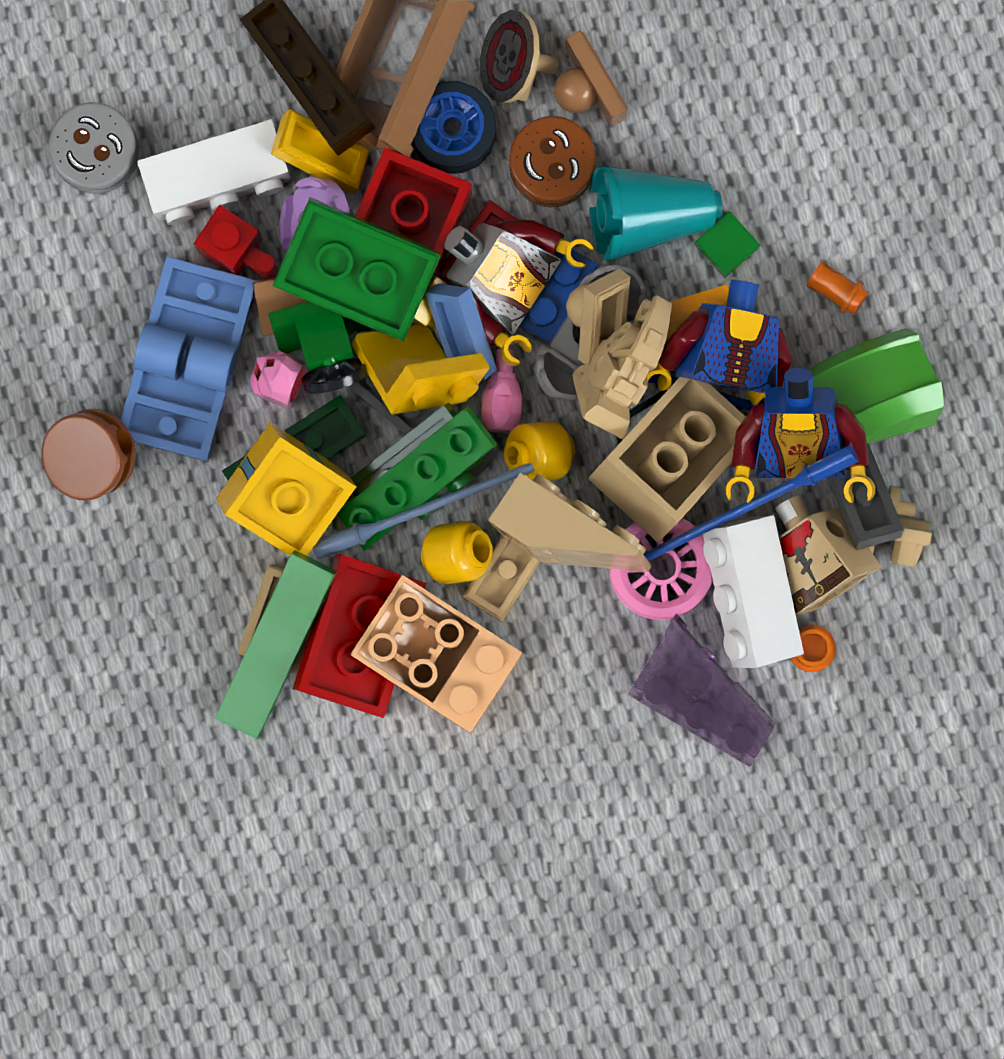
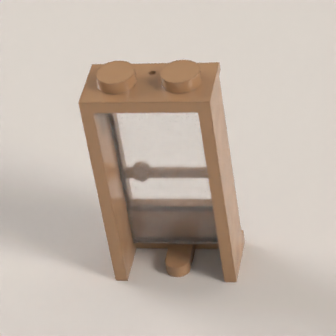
(397, 63)

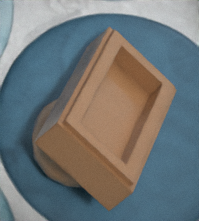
(588, 83)

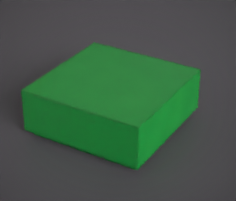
(727, 244)

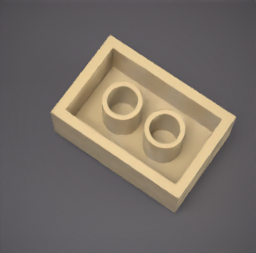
(670, 456)

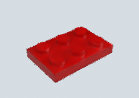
(343, 618)

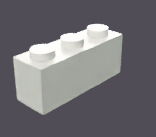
(213, 173)
(752, 592)

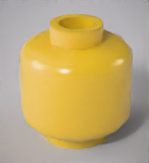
(544, 445)
(456, 552)

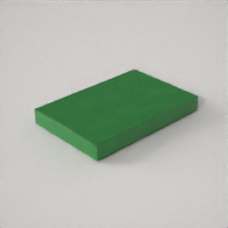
(356, 269)

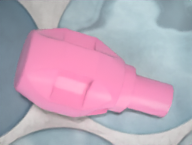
(501, 398)

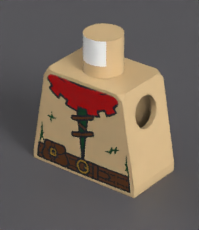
(820, 555)

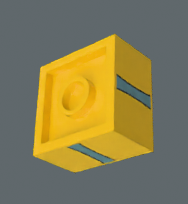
(285, 492)

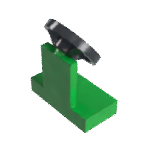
(323, 342)

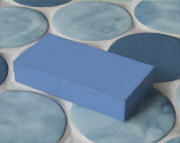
(459, 323)

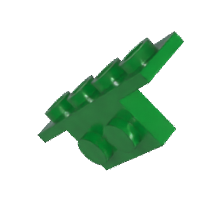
(424, 474)

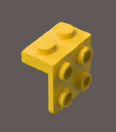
(416, 371)

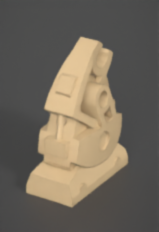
(620, 368)

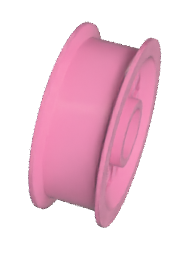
(665, 609)

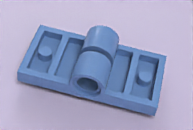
(187, 358)

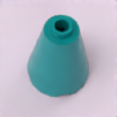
(647, 209)

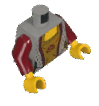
(507, 273)

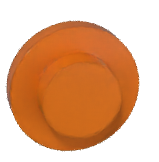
(818, 649)

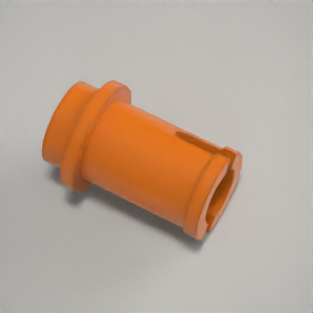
(838, 288)

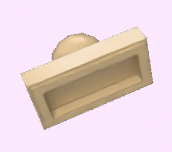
(598, 310)

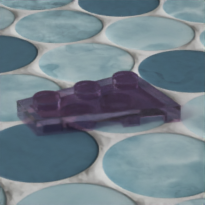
(698, 695)

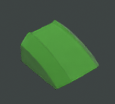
(885, 384)

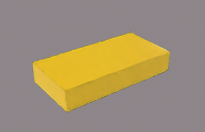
(305, 148)

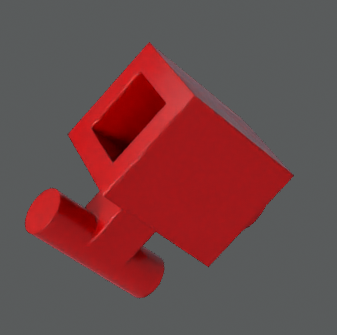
(233, 245)

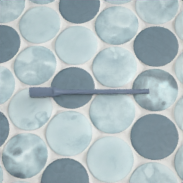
(361, 532)

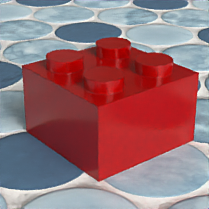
(415, 201)

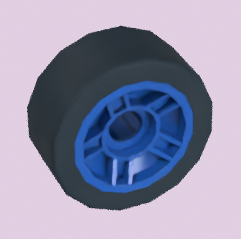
(477, 133)

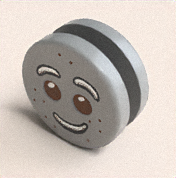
(93, 148)

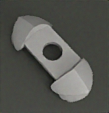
(560, 358)

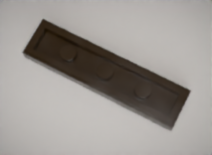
(307, 74)

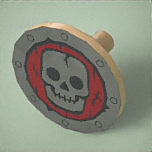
(512, 58)

